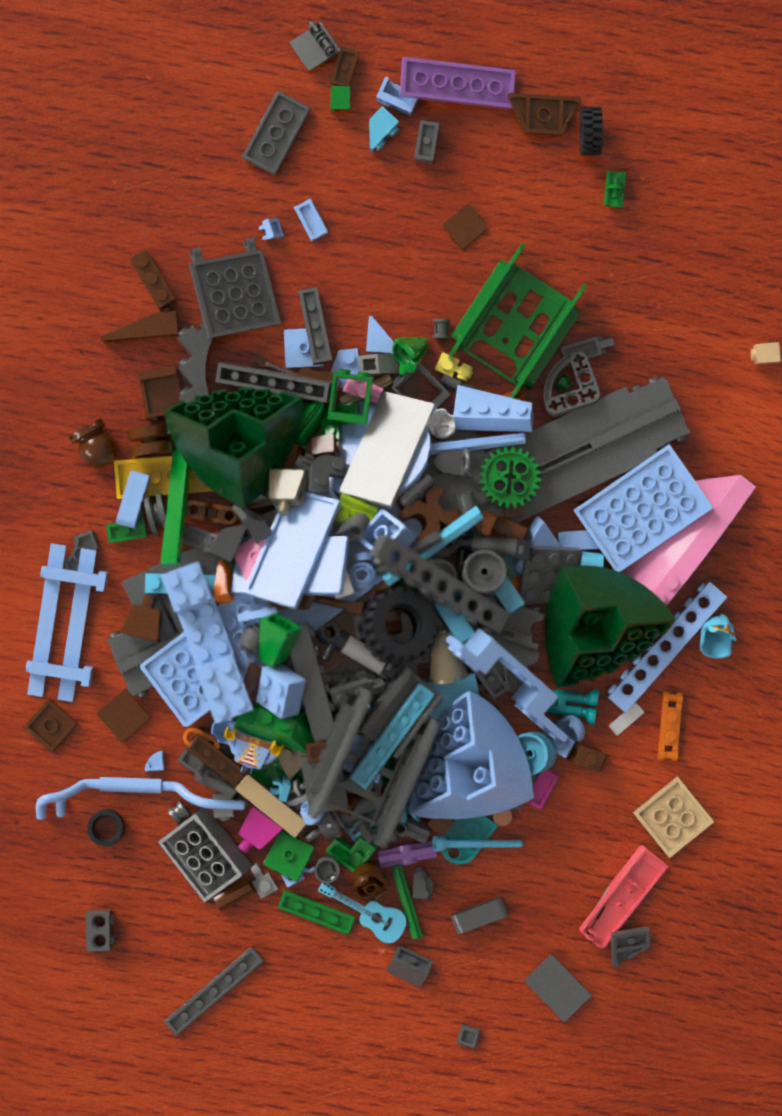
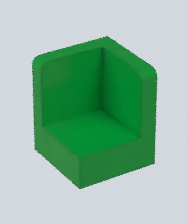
(340, 98)

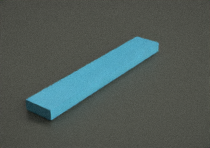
(448, 534)
(392, 736)

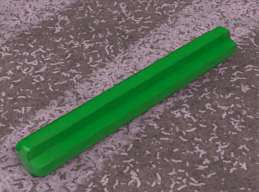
(407, 902)

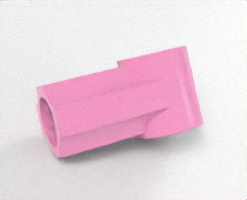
(358, 389)

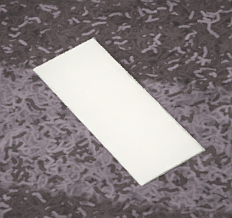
(626, 719)

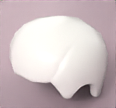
(442, 424)

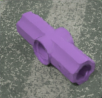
(406, 854)

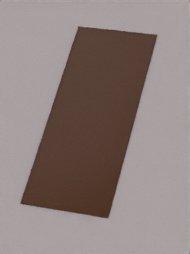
(411, 386)

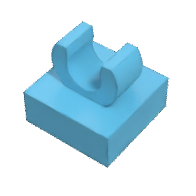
(283, 789)

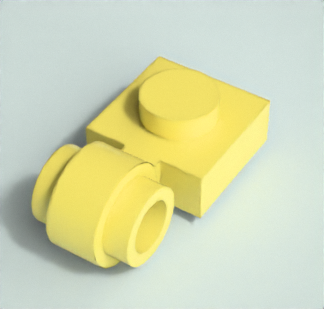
(450, 367)

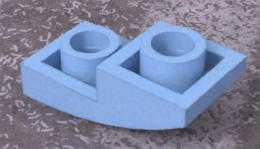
(577, 539)

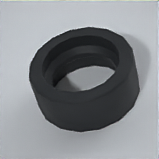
(120, 827)

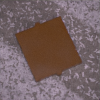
(465, 226)

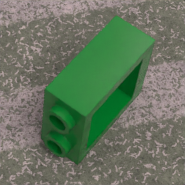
(348, 416)

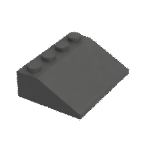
(205, 854)

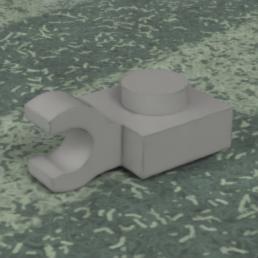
(264, 882)

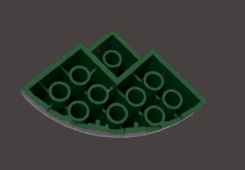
(236, 438)
(599, 622)

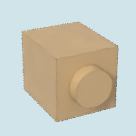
(766, 353)

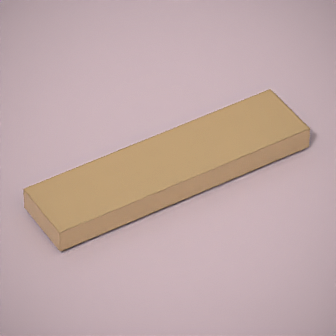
(270, 806)

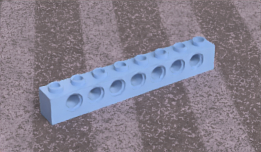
(714, 598)

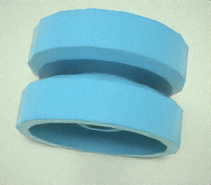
(539, 750)

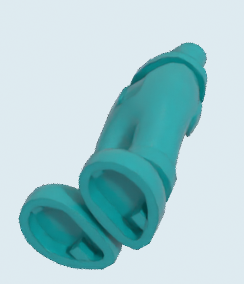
(560, 707)

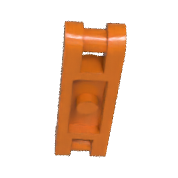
(670, 726)

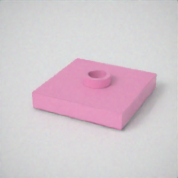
(247, 555)

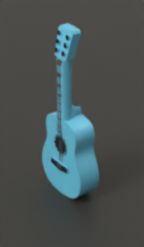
(384, 921)

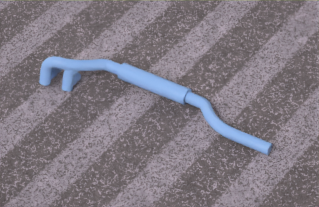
(139, 785)

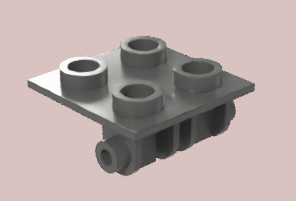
(314, 46)

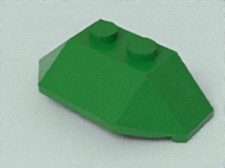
(289, 731)

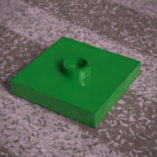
(288, 856)

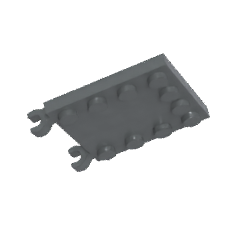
(234, 292)

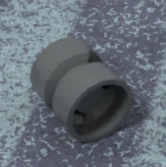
(327, 869)

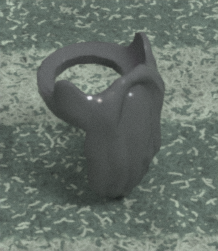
(454, 462)

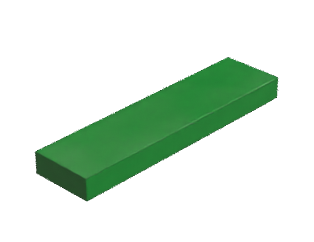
(316, 912)

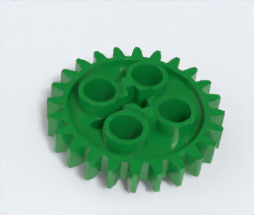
(493, 476)

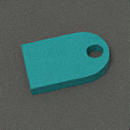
(468, 829)

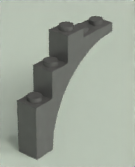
(193, 369)

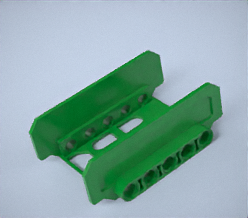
(512, 278)

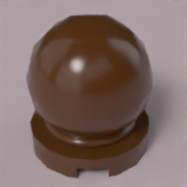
(95, 446)

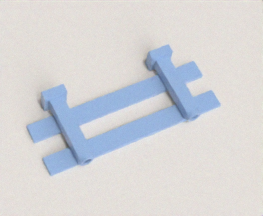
(70, 670)

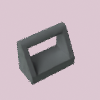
(255, 525)

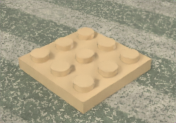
(673, 817)

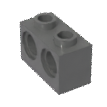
(93, 929)

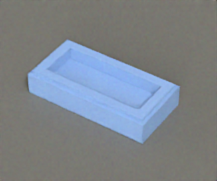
(311, 220)

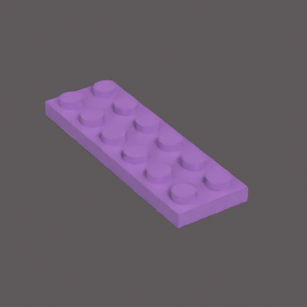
(456, 83)

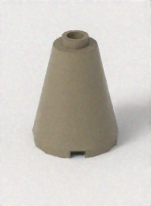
(444, 664)

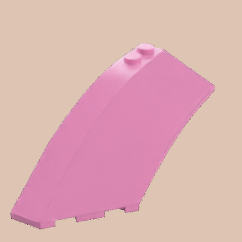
(673, 561)

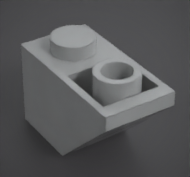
(378, 364)

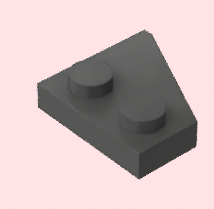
(628, 944)

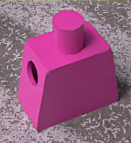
(257, 830)

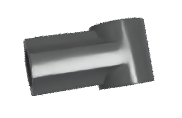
(412, 829)

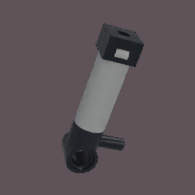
(354, 649)

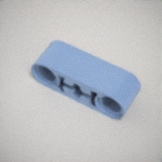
(133, 499)

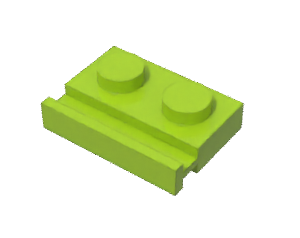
(351, 506)

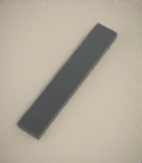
(214, 990)

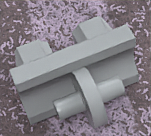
(296, 796)

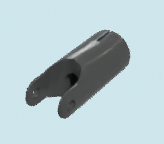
(467, 502)

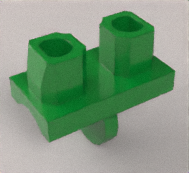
(614, 189)

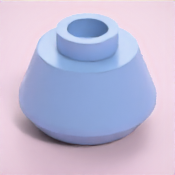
(356, 571)
(307, 819)

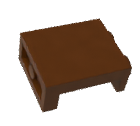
(159, 391)

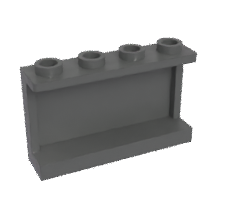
(389, 704)

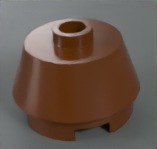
(369, 881)

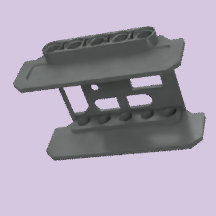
(402, 779)

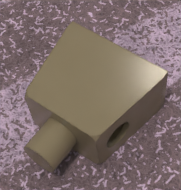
(287, 488)

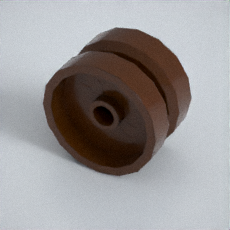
(149, 438)

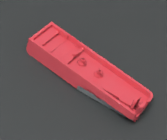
(623, 896)

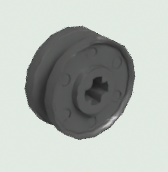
(155, 512)

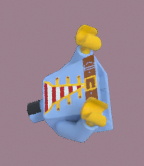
(251, 750)

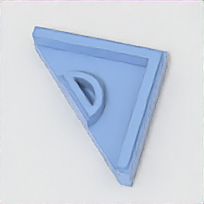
(378, 339)

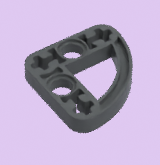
(584, 388)

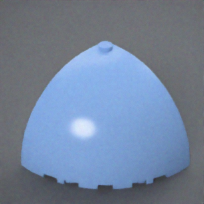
(472, 765)

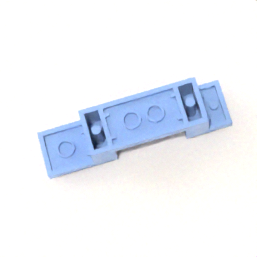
(208, 641)
(531, 698)

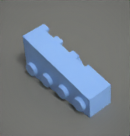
(491, 412)

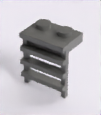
(209, 778)

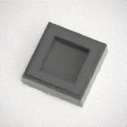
(468, 1036)

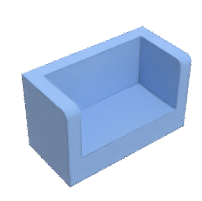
(390, 96)

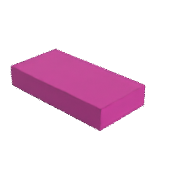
(542, 788)

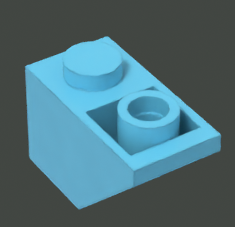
(381, 126)

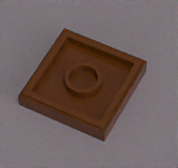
(123, 715)
(50, 725)

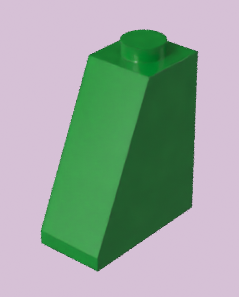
(276, 639)

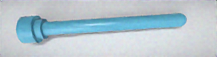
(440, 843)

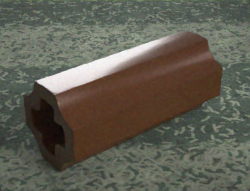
(234, 894)

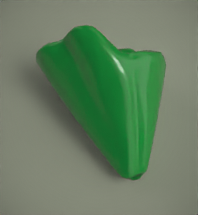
(409, 352)
(310, 421)

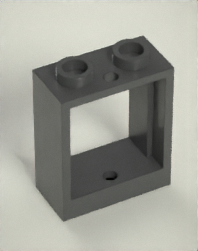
(399, 381)

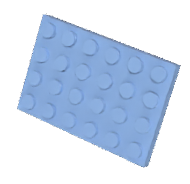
(643, 509)

